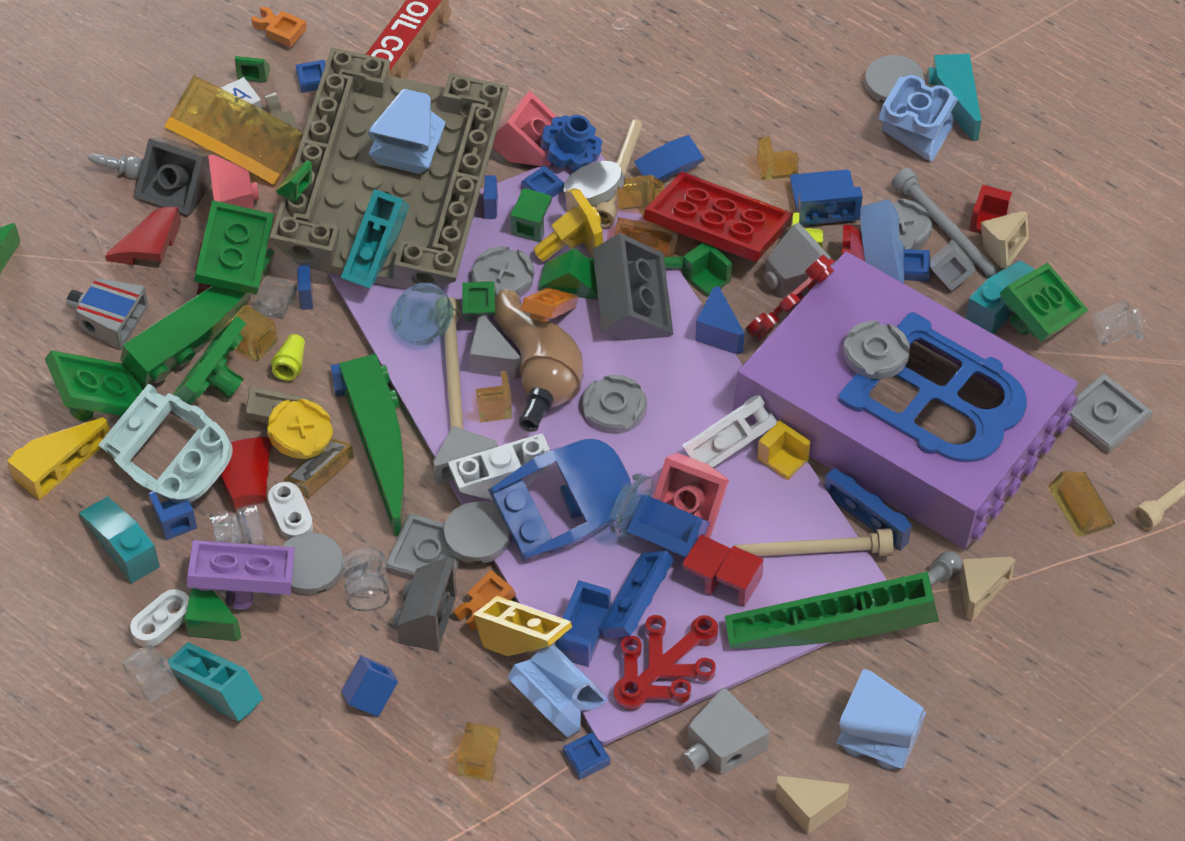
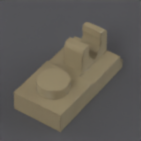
(262, 402)

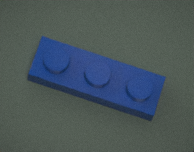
(867, 507)
(636, 594)

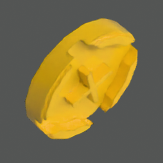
(299, 428)

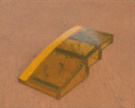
(234, 130)

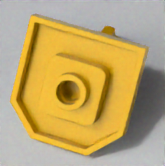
(574, 228)

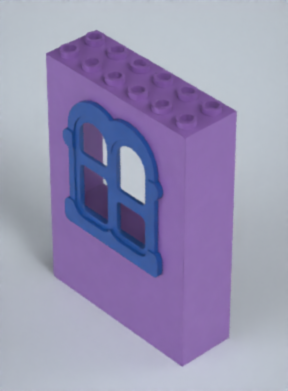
(884, 451)

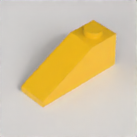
(53, 457)
(516, 628)

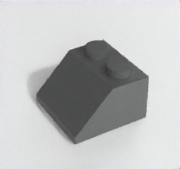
(173, 175)
(427, 605)

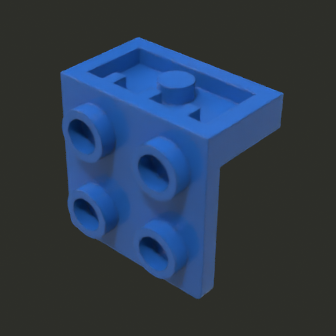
(826, 197)

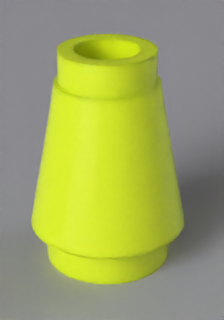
(289, 358)

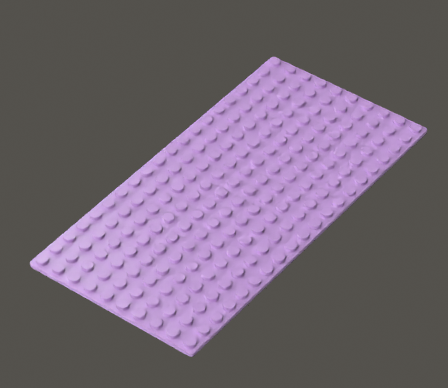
(686, 393)

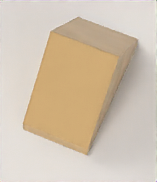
(1005, 237)
(982, 580)
(811, 800)

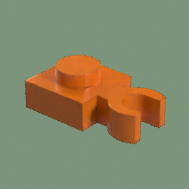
(280, 28)
(480, 594)

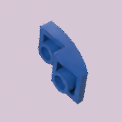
(670, 159)

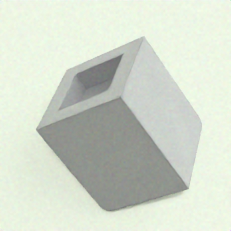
(952, 265)

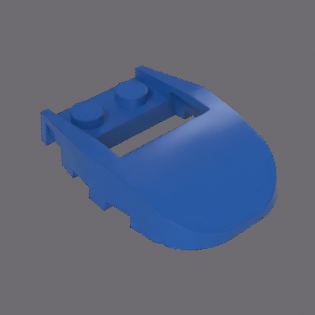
(594, 480)

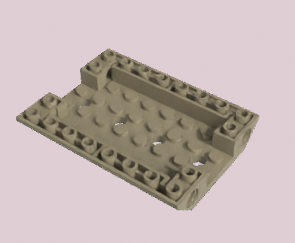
(442, 199)

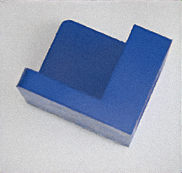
(173, 517)
(369, 686)

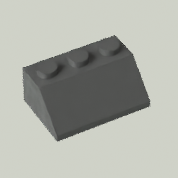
(632, 289)

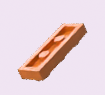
(548, 304)

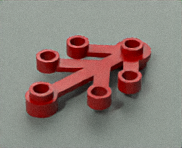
(817, 272)
(665, 664)

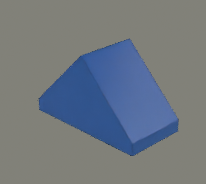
(719, 325)

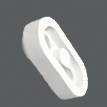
(289, 509)
(159, 619)

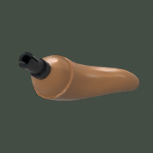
(549, 356)

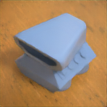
(918, 115)
(406, 133)
(557, 688)
(880, 722)

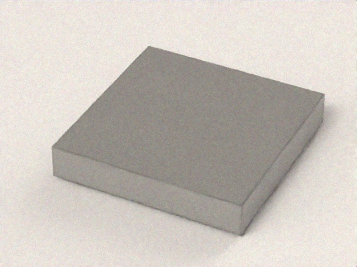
(1108, 413)
(418, 545)

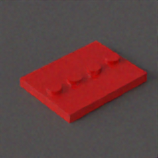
(718, 216)

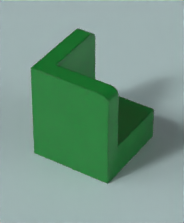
(529, 215)
(706, 268)
(478, 299)

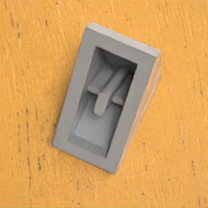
(492, 353)
(456, 446)

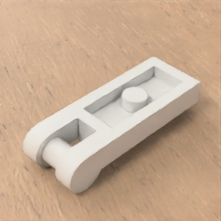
(730, 433)

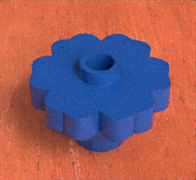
(570, 142)

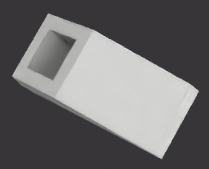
(484, 469)

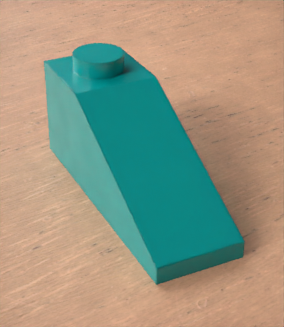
(957, 74)
(375, 238)
(987, 306)
(121, 538)
(216, 681)

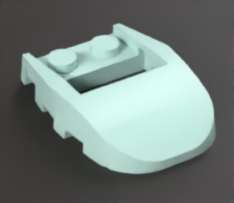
(195, 465)

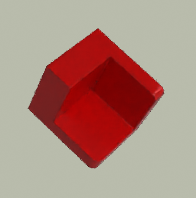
(989, 205)
(706, 560)
(742, 572)

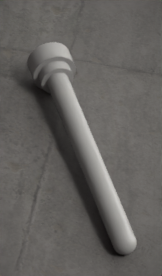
(907, 183)

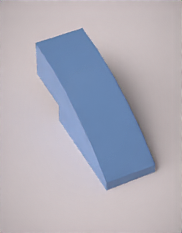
(881, 238)

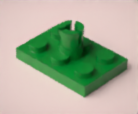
(234, 247)
(1042, 303)
(211, 366)
(92, 384)

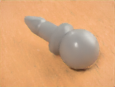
(128, 166)
(944, 567)

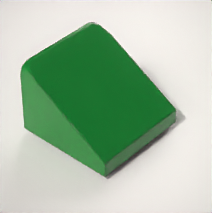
(252, 68)
(296, 182)

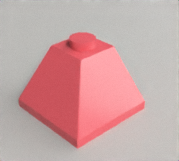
(521, 131)
(232, 183)
(692, 487)

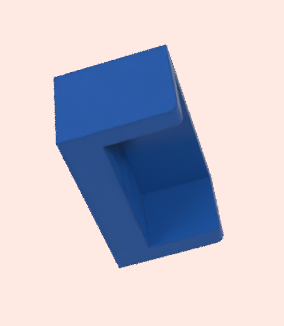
(667, 525)
(586, 612)

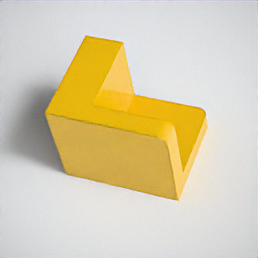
(783, 450)

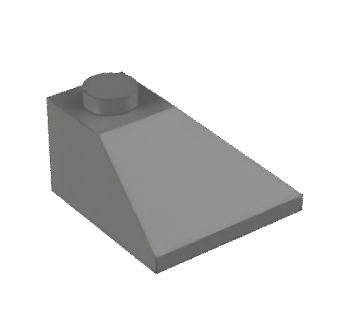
(790, 259)

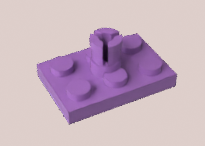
(240, 570)

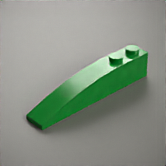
(184, 331)
(378, 427)
(837, 615)

